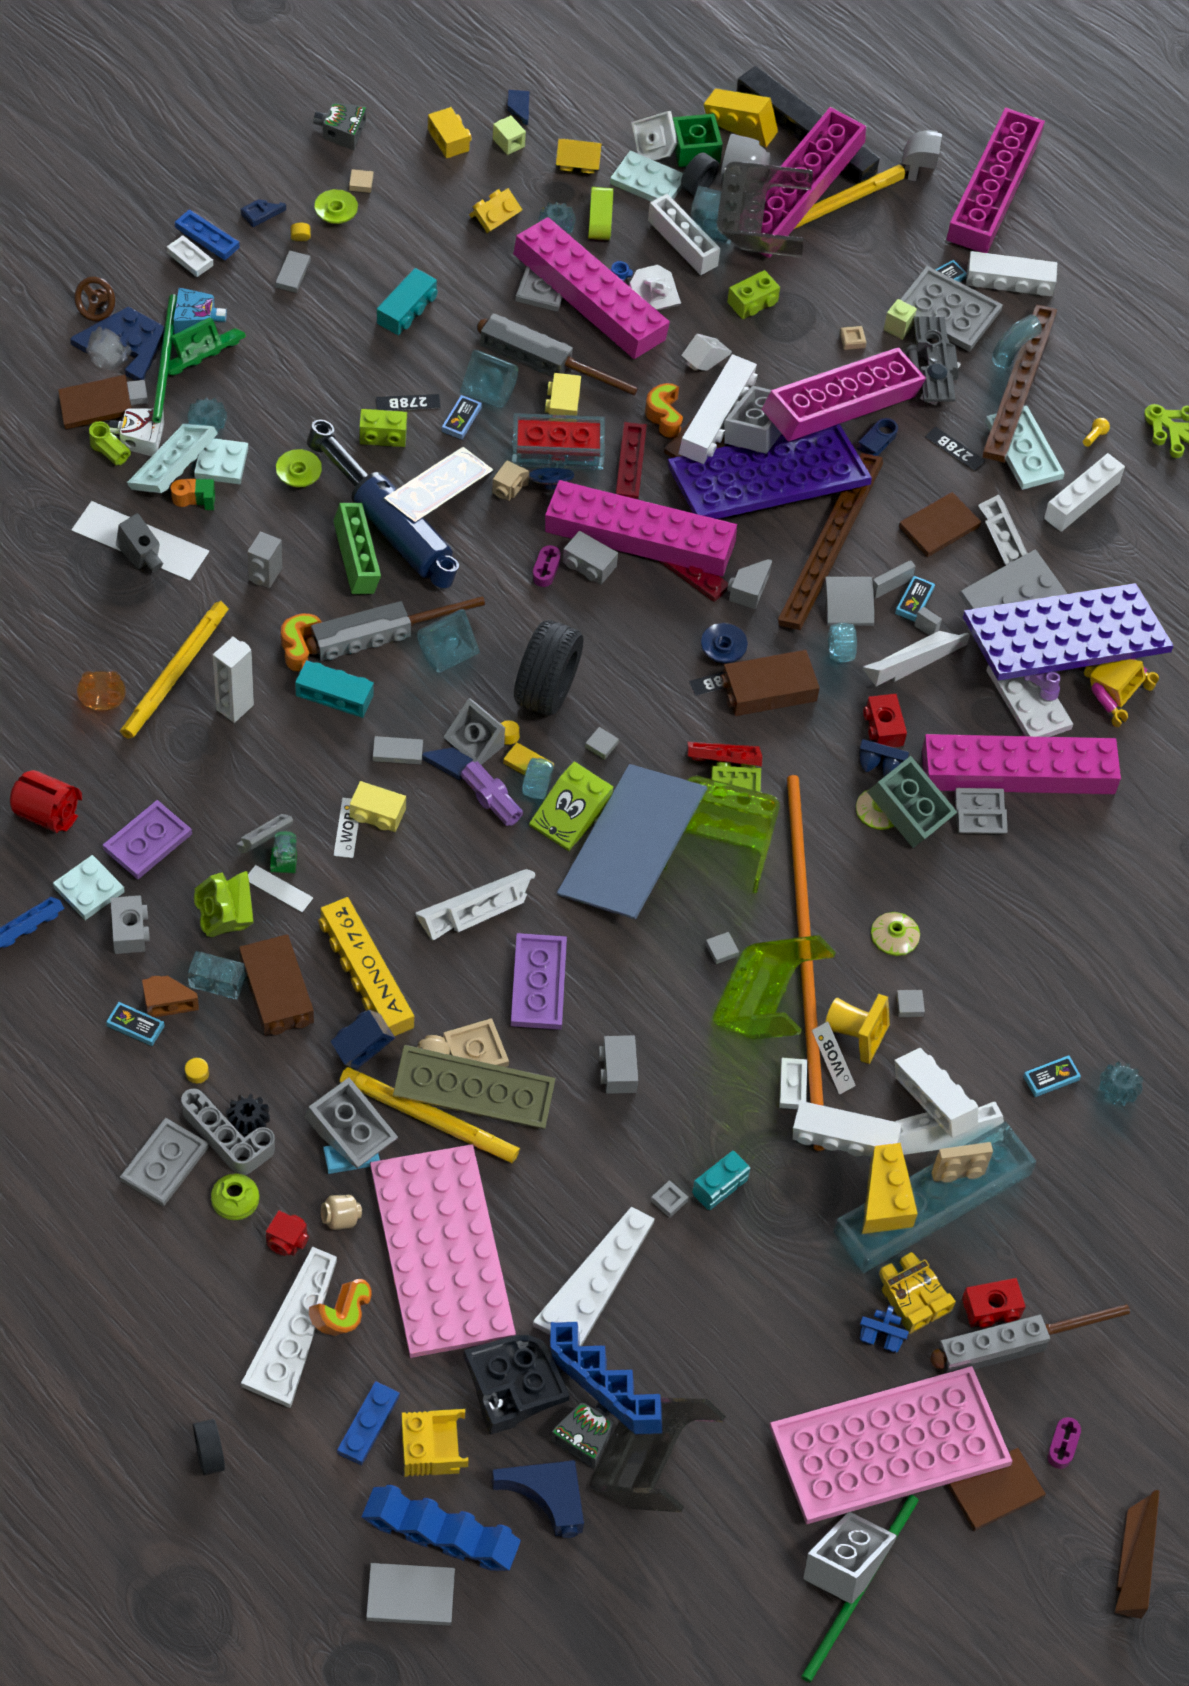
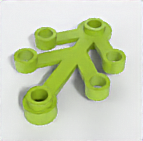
(1158, 416)

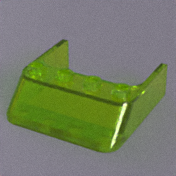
(735, 817)
(759, 983)

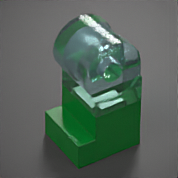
(284, 853)

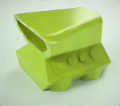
(224, 904)

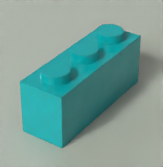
(407, 301)
(334, 688)

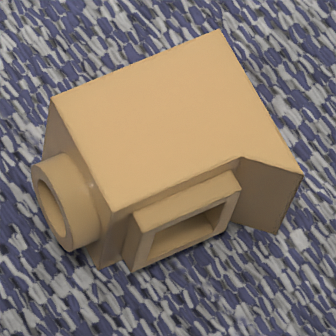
(509, 480)

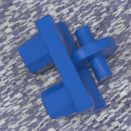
(871, 1327)

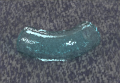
(1014, 339)

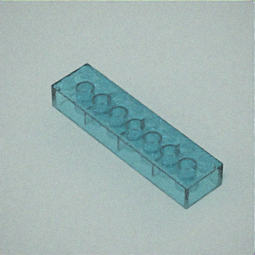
(939, 1201)

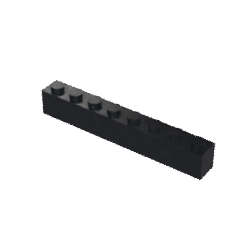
(800, 118)

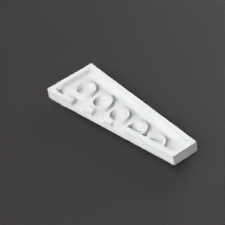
(597, 1278)
(284, 1350)

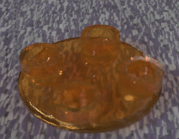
(101, 690)

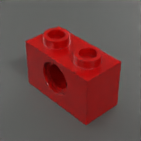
(887, 709)
(1004, 1293)

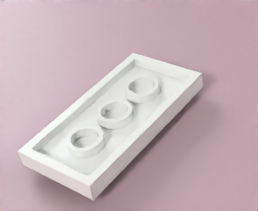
(1032, 712)

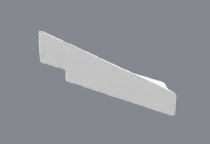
(1003, 529)
(915, 657)
(475, 905)
(924, 1134)

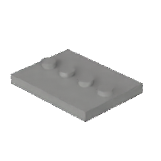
(965, 310)
(1016, 582)

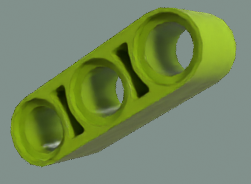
(600, 213)

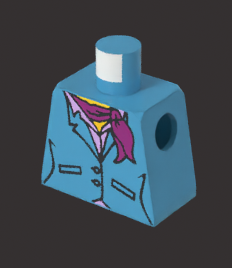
(195, 307)

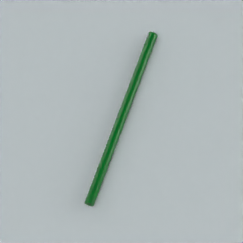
(164, 360)
(848, 1608)

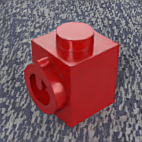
(286, 1234)

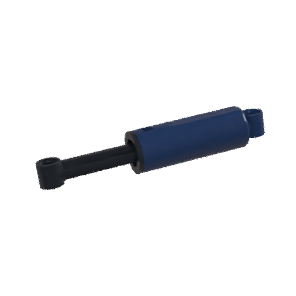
(413, 540)

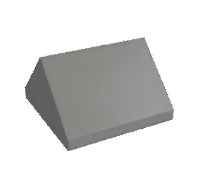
(476, 733)

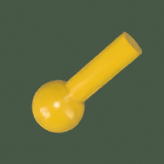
(1099, 427)

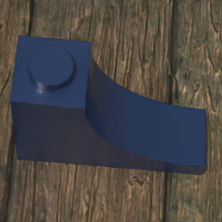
(552, 1488)

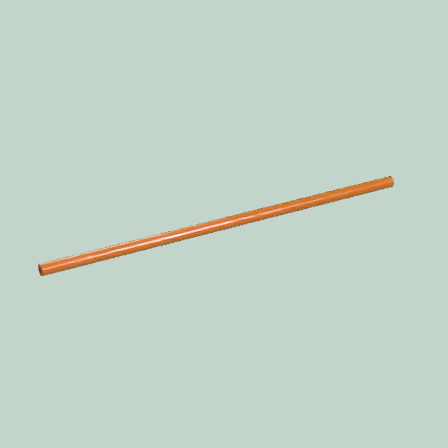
(803, 922)

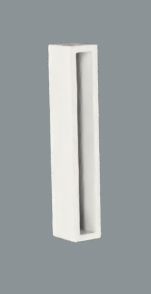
(710, 420)

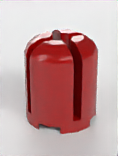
(45, 801)

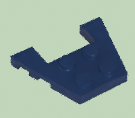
(135, 331)

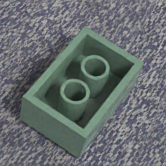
(912, 801)

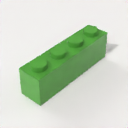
(357, 548)

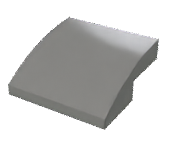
(849, 600)
(980, 811)
(264, 833)

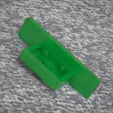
(199, 342)

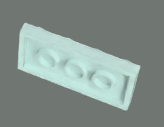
(1030, 453)
(172, 458)

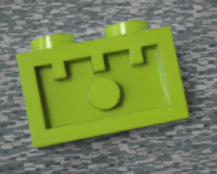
(744, 776)

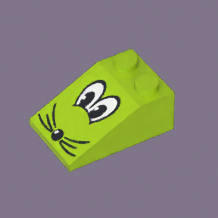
(572, 806)

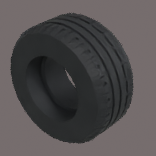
(548, 667)

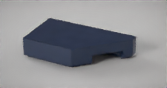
(519, 104)
(261, 211)
(448, 760)

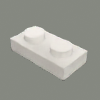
(189, 256)
(792, 1082)

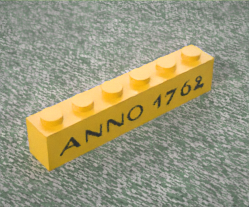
(365, 965)

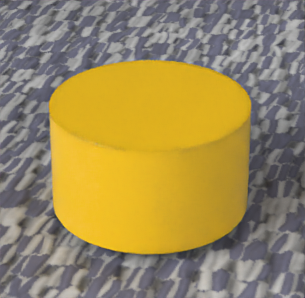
(300, 232)
(511, 732)
(196, 1070)

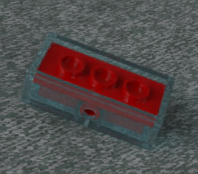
(558, 441)

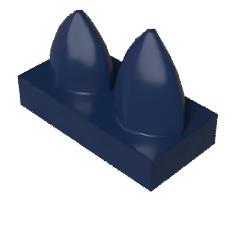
(872, 753)

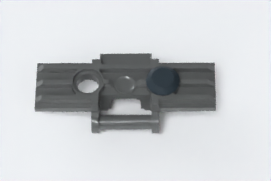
(940, 356)

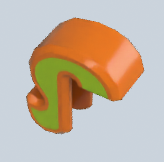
(661, 412)
(292, 640)
(347, 1311)

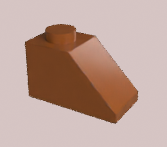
(168, 997)

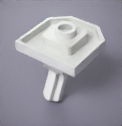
(655, 136)
(655, 287)

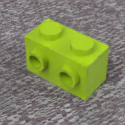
(753, 294)
(383, 427)

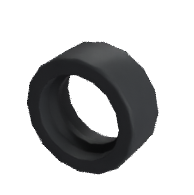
(699, 172)
(208, 1447)

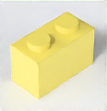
(564, 395)
(377, 806)

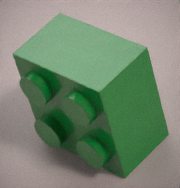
(695, 136)

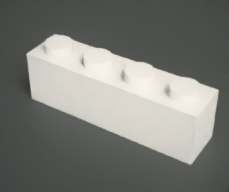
(684, 234)
(1011, 273)
(1084, 492)
(233, 679)
(936, 1092)
(843, 1129)

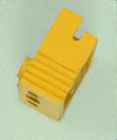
(431, 1442)

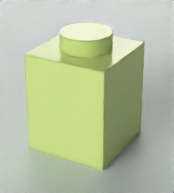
(509, 135)
(900, 319)

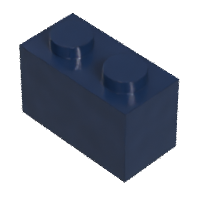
(362, 1039)

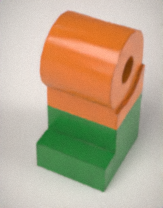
(194, 492)

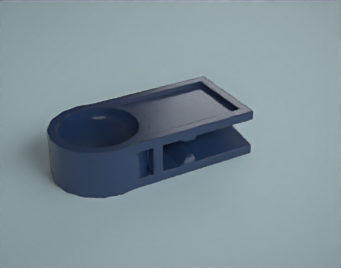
(876, 441)

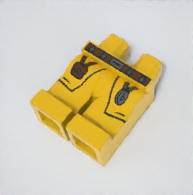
(915, 1293)

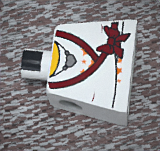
(139, 431)

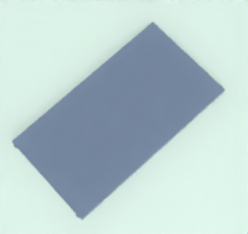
(632, 841)

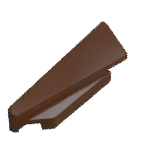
(1137, 1557)

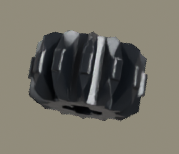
(255, 1108)

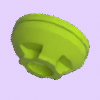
(235, 1207)

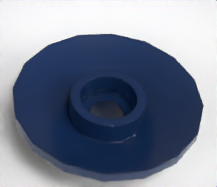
(551, 476)
(727, 636)

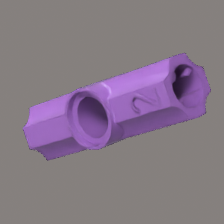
(492, 793)

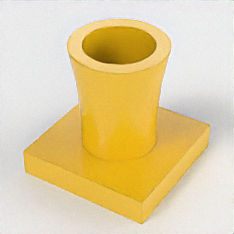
(866, 1026)

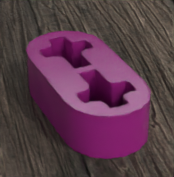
(551, 567)
(1058, 1441)

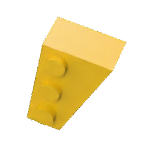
(743, 114)
(889, 1192)

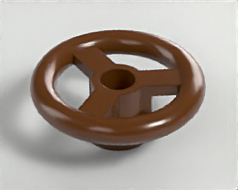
(105, 297)

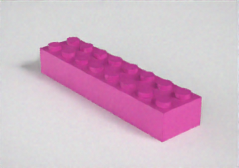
(826, 153)
(995, 180)
(591, 288)
(843, 394)
(641, 527)
(1022, 763)

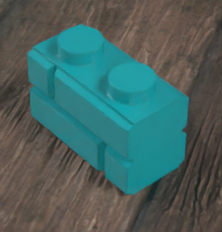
(721, 1180)

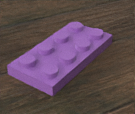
(538, 981)

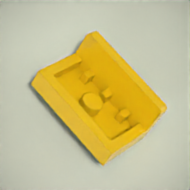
(497, 210)

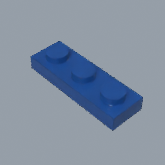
(207, 234)
(29, 920)
(368, 1423)

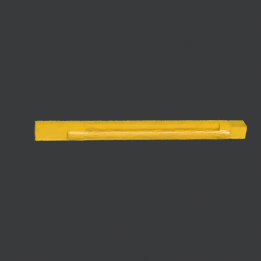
(854, 193)
(174, 669)
(433, 1116)

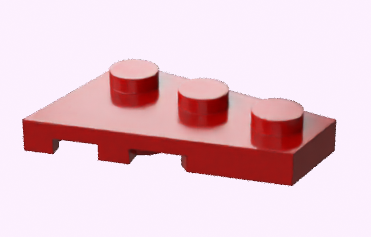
(725, 753)

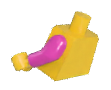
(1116, 682)

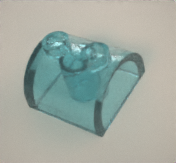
(489, 379)
(448, 641)

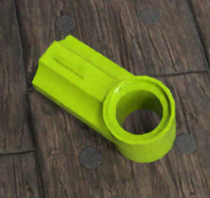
(104, 441)

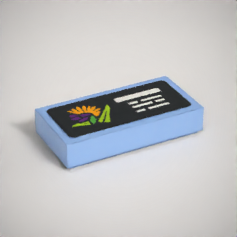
(461, 417)

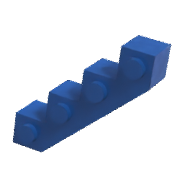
(609, 1387)
(428, 1524)

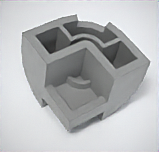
(744, 150)
(921, 151)

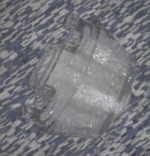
(107, 349)

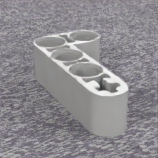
(223, 1129)

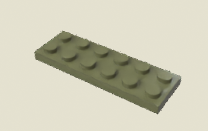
(474, 1087)

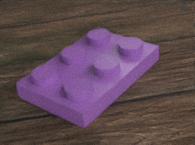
(147, 839)

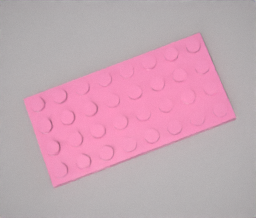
(442, 1251)
(889, 1444)

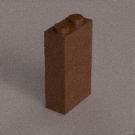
(770, 683)
(276, 985)

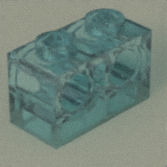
(216, 975)

